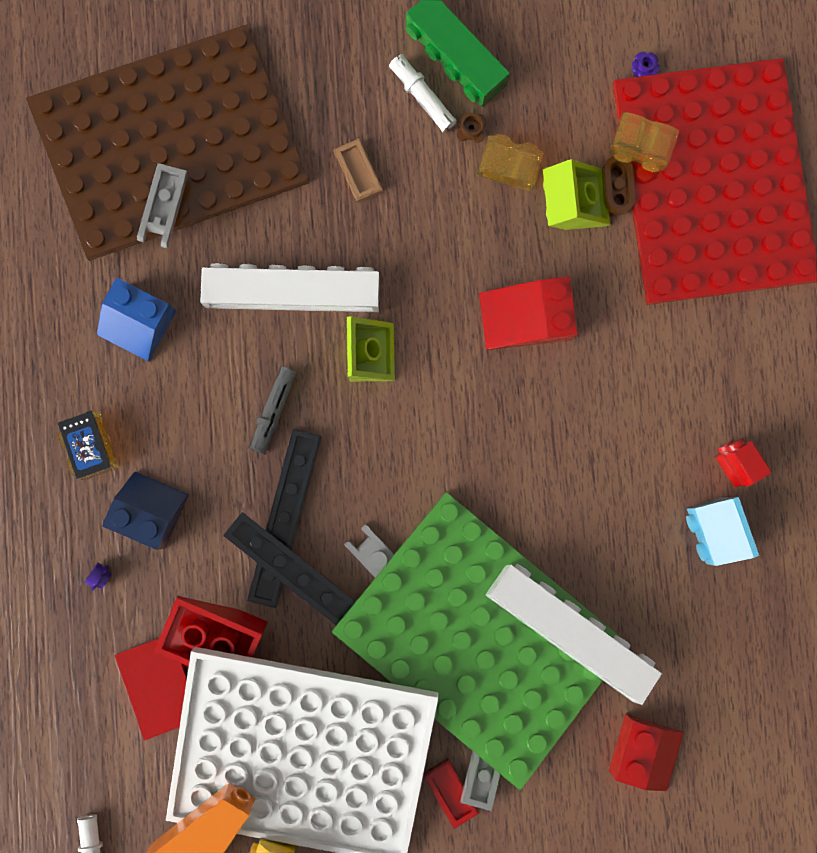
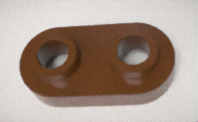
(619, 187)

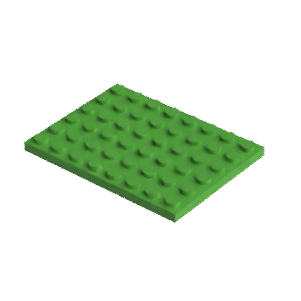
(438, 632)

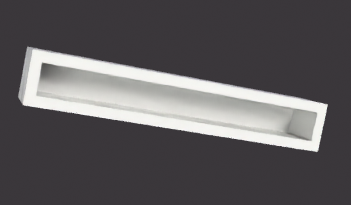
(290, 289)
(574, 634)

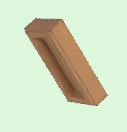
(358, 170)

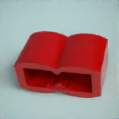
(742, 462)

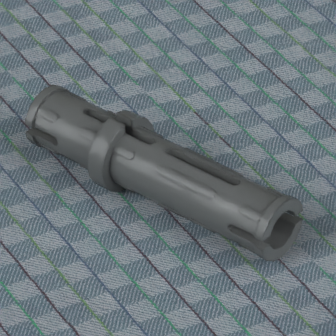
(268, 422)

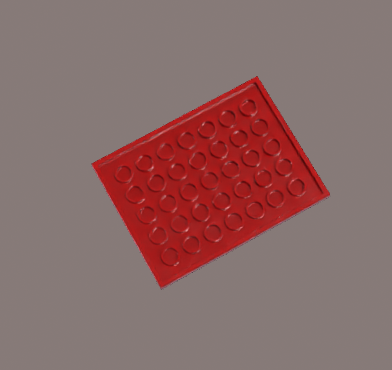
(734, 193)

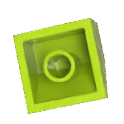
(575, 196)

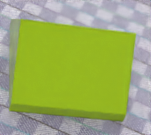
(370, 350)

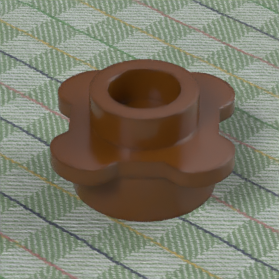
(474, 120)

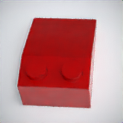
(528, 314)
(208, 627)

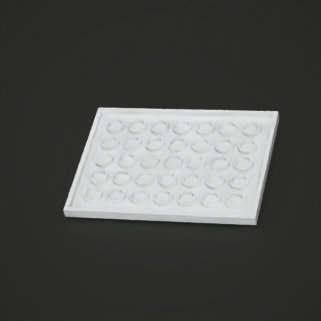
(319, 750)

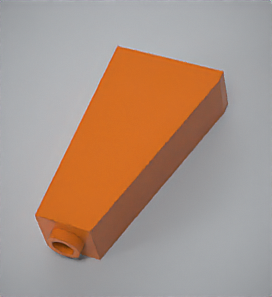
(210, 825)

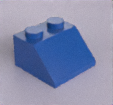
(134, 319)

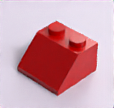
(645, 754)

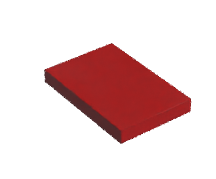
(154, 688)

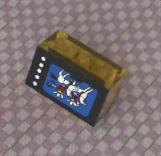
(87, 445)

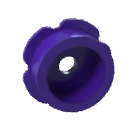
(641, 58)
(98, 576)

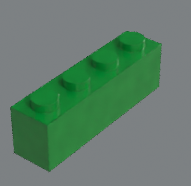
(457, 50)

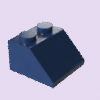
(145, 511)

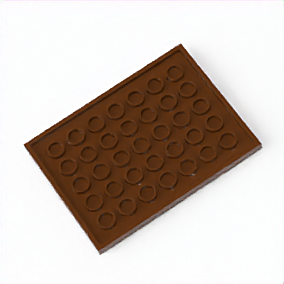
(183, 108)

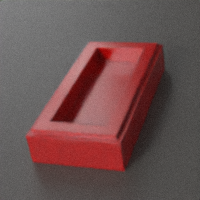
(448, 791)

